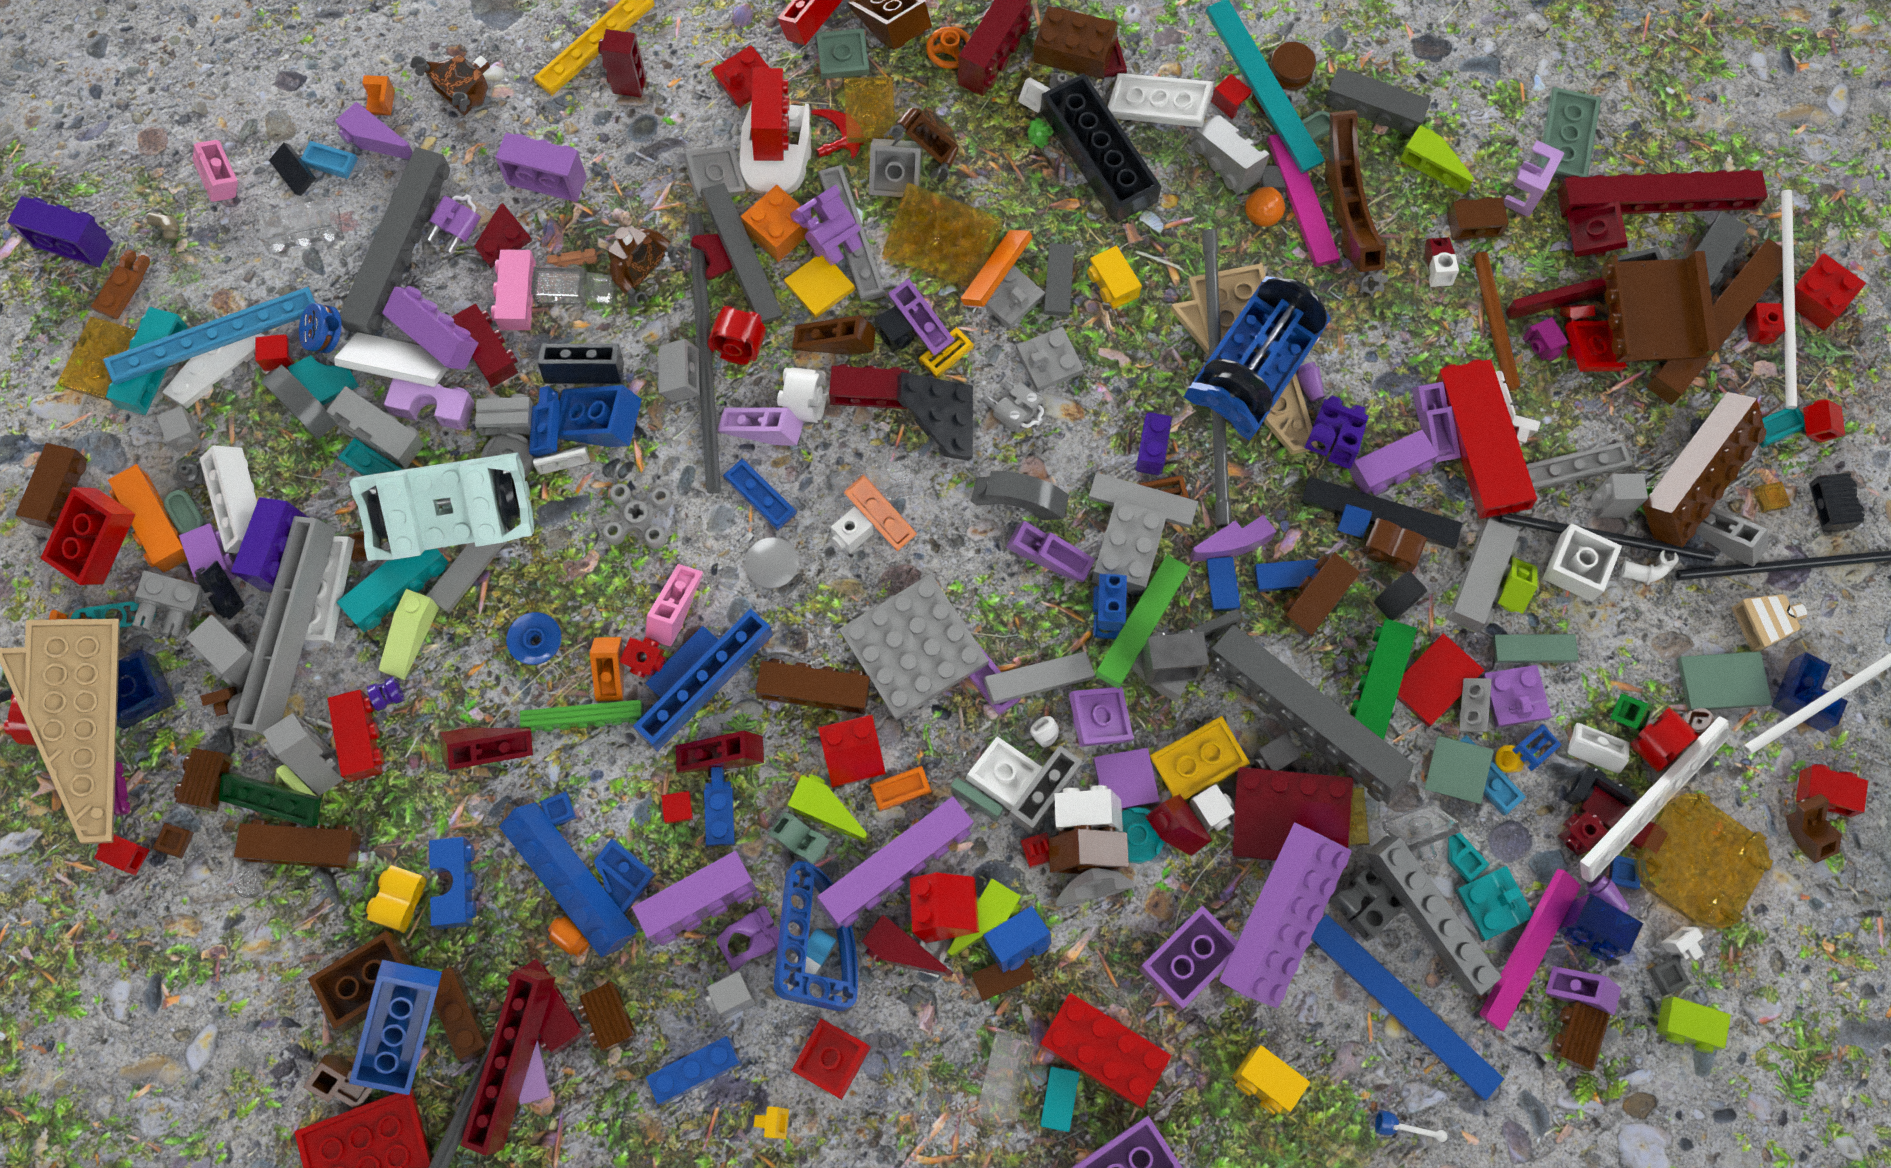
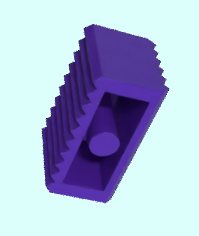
(1154, 443)

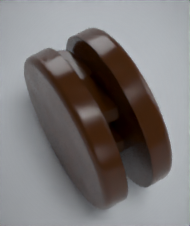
(1293, 65)

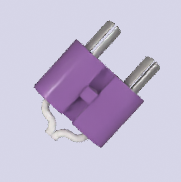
(453, 219)

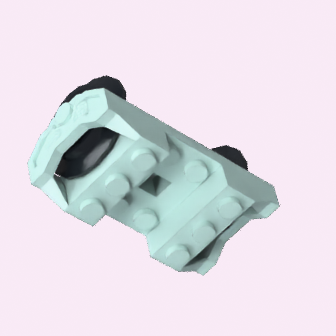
(475, 502)

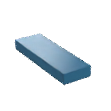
(1499, 788)

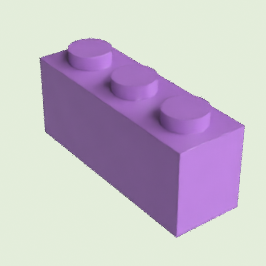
(1393, 463)

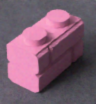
(215, 170)

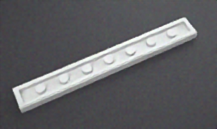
(1654, 799)

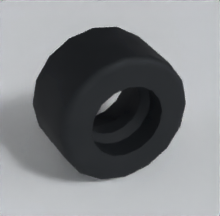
(1400, 596)

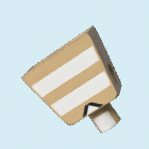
(1768, 620)

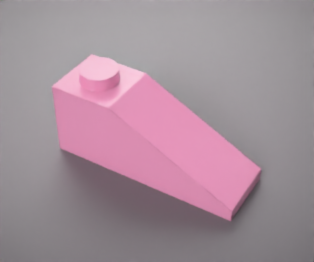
(672, 605)

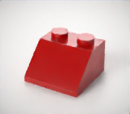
(852, 751)
(943, 906)

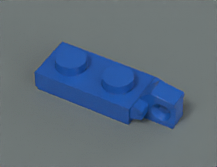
(545, 423)
(719, 810)

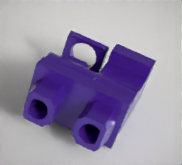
(1339, 422)

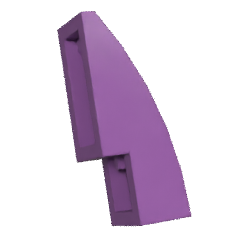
(1437, 420)
(1234, 540)
(1050, 552)

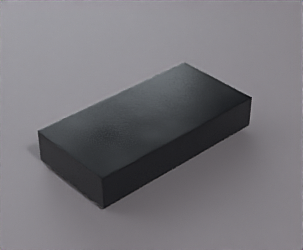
(292, 169)

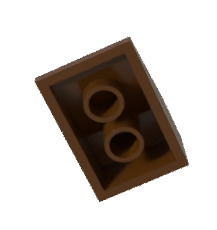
(893, 20)

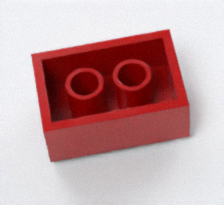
(768, 115)
(87, 536)

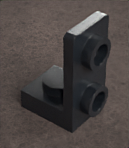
(1583, 788)

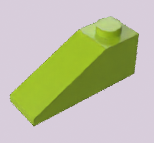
(1434, 157)
(820, 805)
(994, 908)

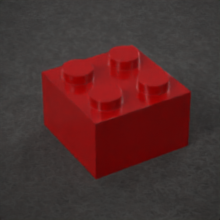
(1825, 291)

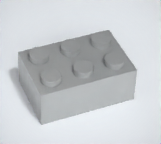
(1130, 545)

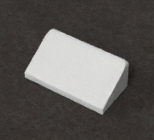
(562, 460)
(1599, 748)

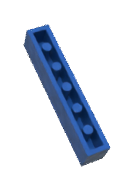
(703, 680)
(568, 879)

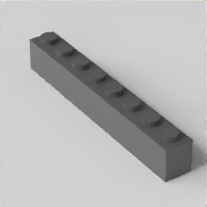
(394, 241)

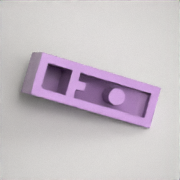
(764, 425)

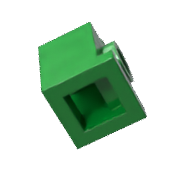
(1632, 712)

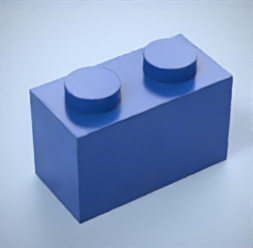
(1018, 939)

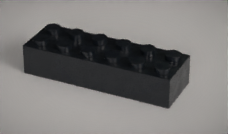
(1100, 148)

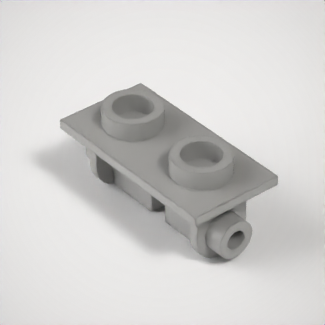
(1475, 705)

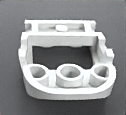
(787, 174)

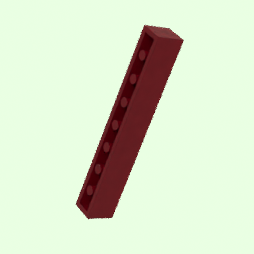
(1666, 192)

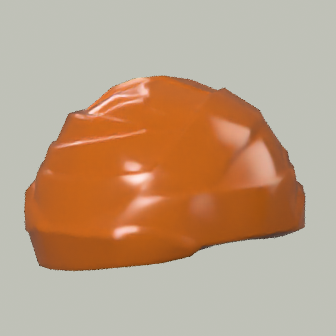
(1265, 206)

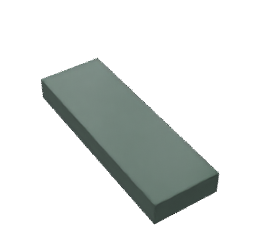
(1535, 648)

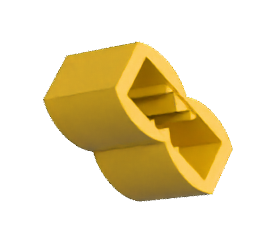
(396, 898)

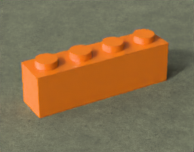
(151, 523)

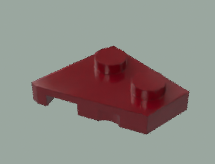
(501, 233)

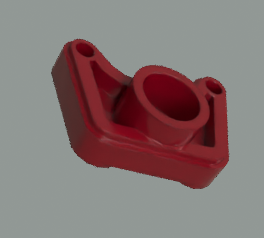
(714, 254)

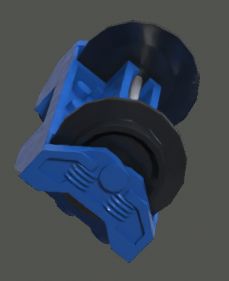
(1242, 385)

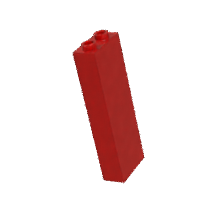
(1487, 440)

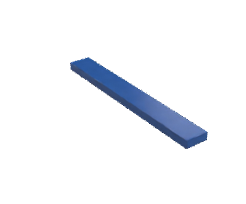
(1406, 1008)

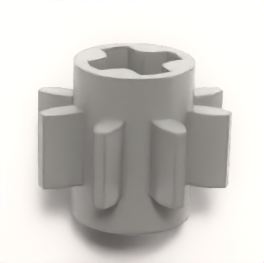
(1371, 287)

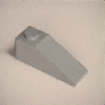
(1734, 536)

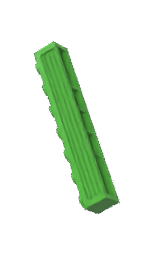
(582, 716)

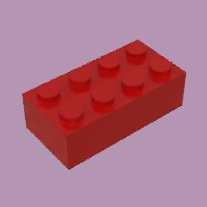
(1105, 1051)

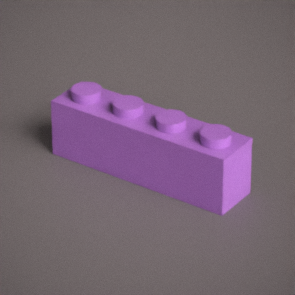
(430, 327)

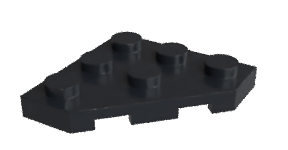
(941, 411)

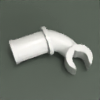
(1649, 573)

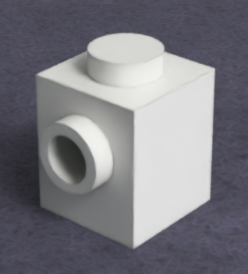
(851, 530)
(1213, 808)

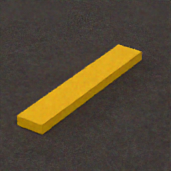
(585, 47)

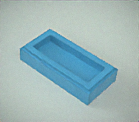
(329, 159)

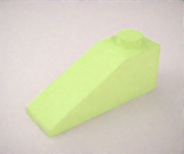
(407, 633)

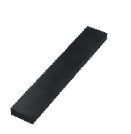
(1335, 497)

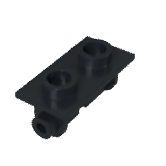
(225, 597)

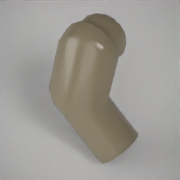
(166, 222)

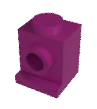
(1546, 339)

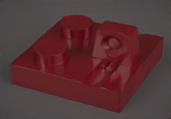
(1597, 229)

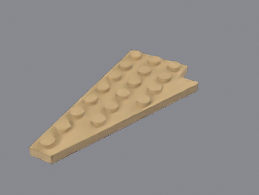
(1289, 415)
(69, 701)

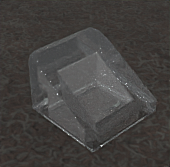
(600, 288)

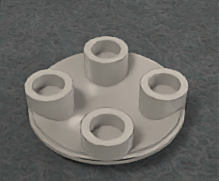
(771, 563)

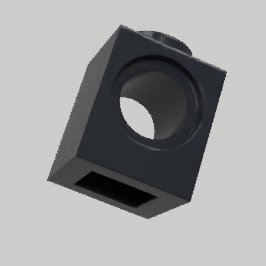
(894, 329)

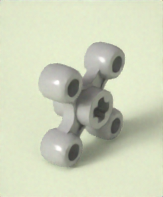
(631, 509)

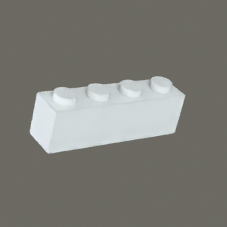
(229, 492)

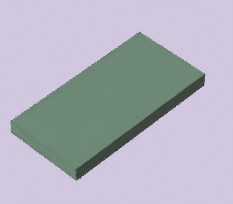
(1571, 129)

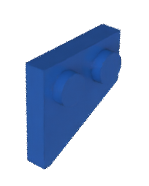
(623, 874)

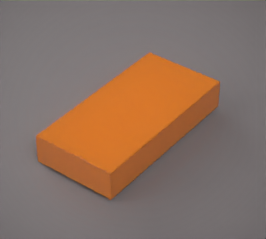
(900, 788)

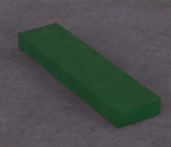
(269, 799)

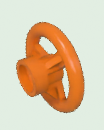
(948, 44)

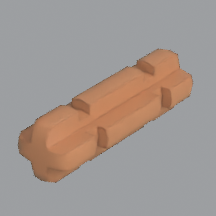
(574, 257)

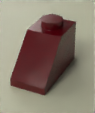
(1179, 826)

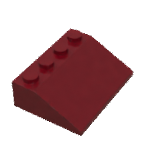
(1274, 800)

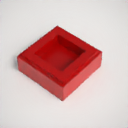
(677, 807)

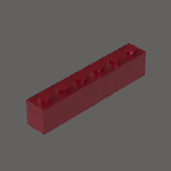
(508, 1061)

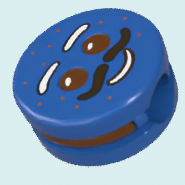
(320, 328)

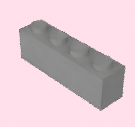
(1483, 576)

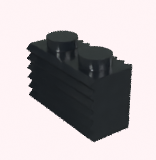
(1837, 502)

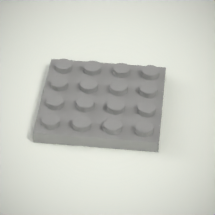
(913, 646)

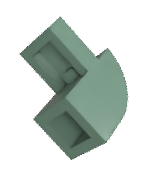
(798, 838)

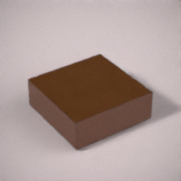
(173, 840)

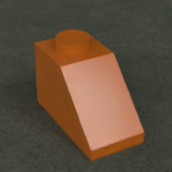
(606, 668)

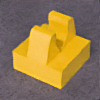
(774, 1122)

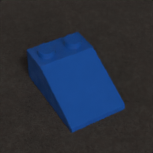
(598, 415)

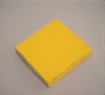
(819, 285)

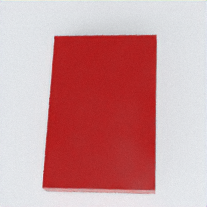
(1436, 680)

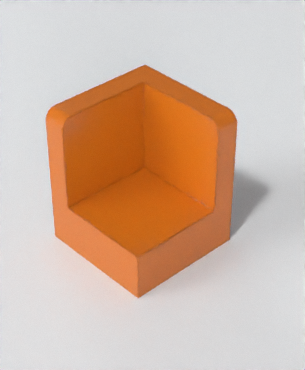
(380, 94)

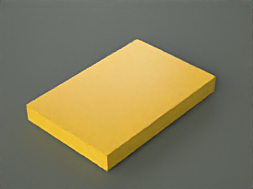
(1200, 759)

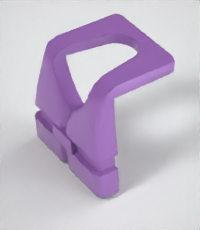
(759, 928)

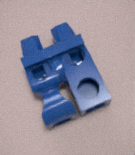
(1110, 603)

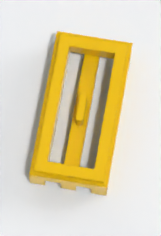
(930, 366)

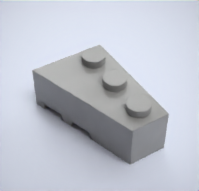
(1230, 154)
(375, 428)
(304, 752)

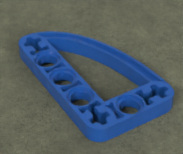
(799, 979)

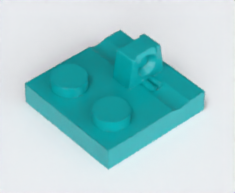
(1494, 903)

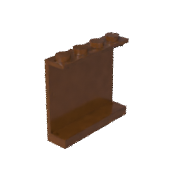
(1660, 309)

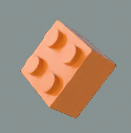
(770, 223)

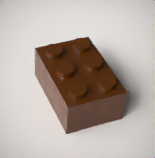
(1075, 42)
(349, 982)

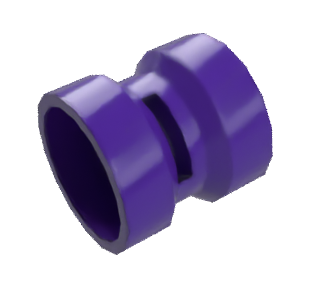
(385, 693)

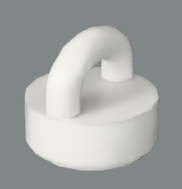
(1045, 731)

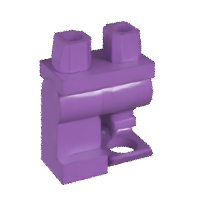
(836, 228)

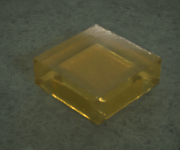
(1772, 497)

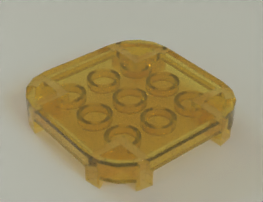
(1701, 861)

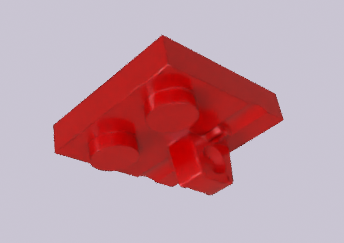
(736, 74)
(1592, 346)
(831, 1058)

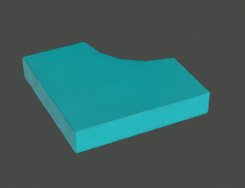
(322, 380)

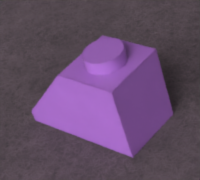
(1584, 987)

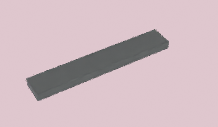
(741, 252)

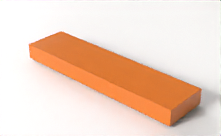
(996, 268)

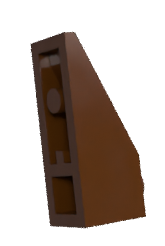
(836, 336)

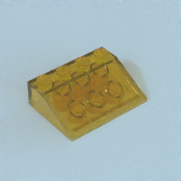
(942, 235)

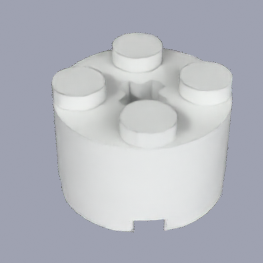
(803, 393)

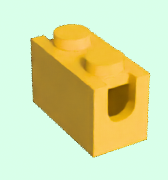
(1114, 278)

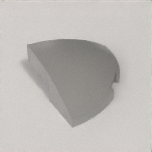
(1093, 885)

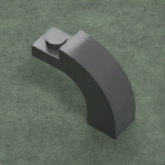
(298, 401)
(1022, 491)

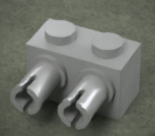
(166, 594)

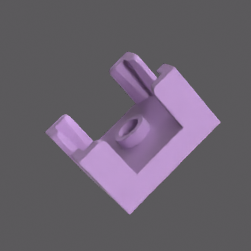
(1534, 179)

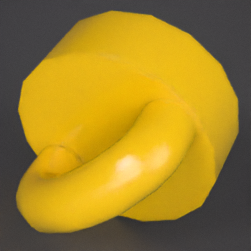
(1507, 760)

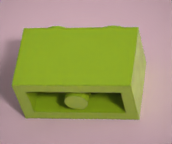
(1693, 1023)

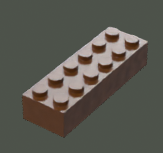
(1705, 469)

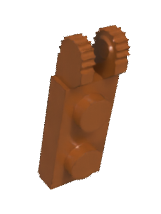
(121, 285)

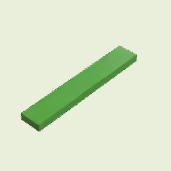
(1142, 622)

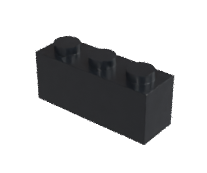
(581, 363)

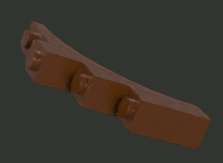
(1343, 176)

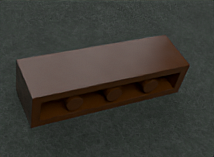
(813, 687)
(297, 845)

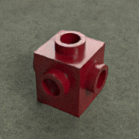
(1582, 832)

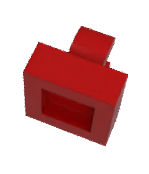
(1577, 311)
(1036, 850)

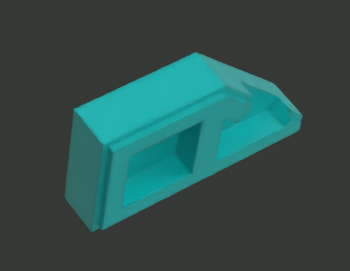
(1465, 858)

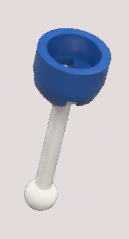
(1388, 1124)

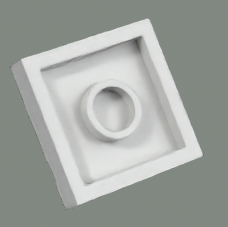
(1003, 773)

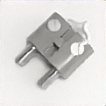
(1018, 407)

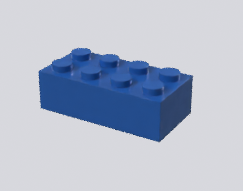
(395, 1027)

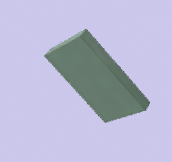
(1724, 681)

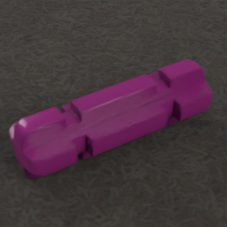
(121, 807)

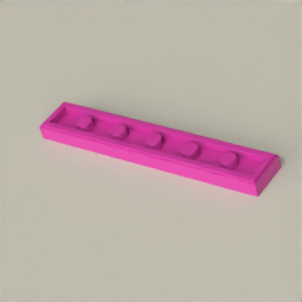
(1305, 206)
(1530, 950)

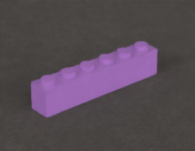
(894, 863)

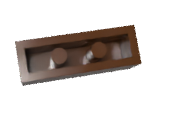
(50, 485)
(1319, 594)
(460, 1016)

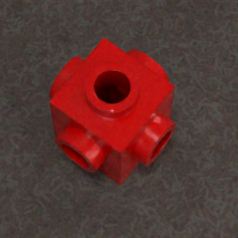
(634, 654)

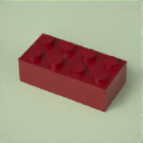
(992, 44)

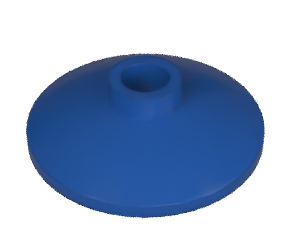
(525, 630)

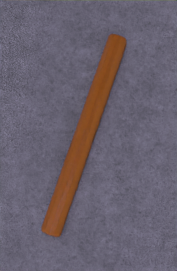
(1496, 320)

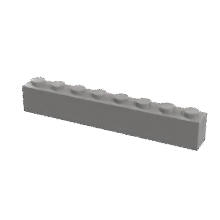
(285, 625)

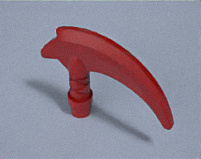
(839, 120)

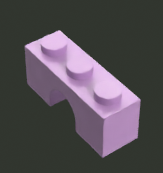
(408, 398)

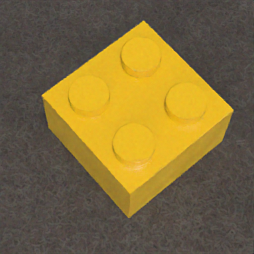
(1270, 1081)

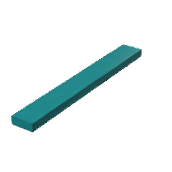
(1264, 86)

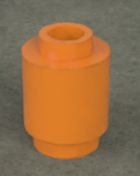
(567, 936)

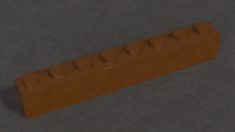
(1729, 309)

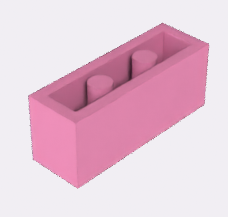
(513, 290)

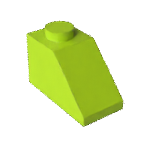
(1518, 586)

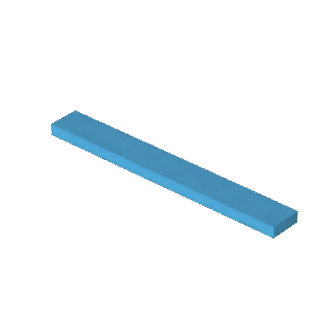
(208, 336)

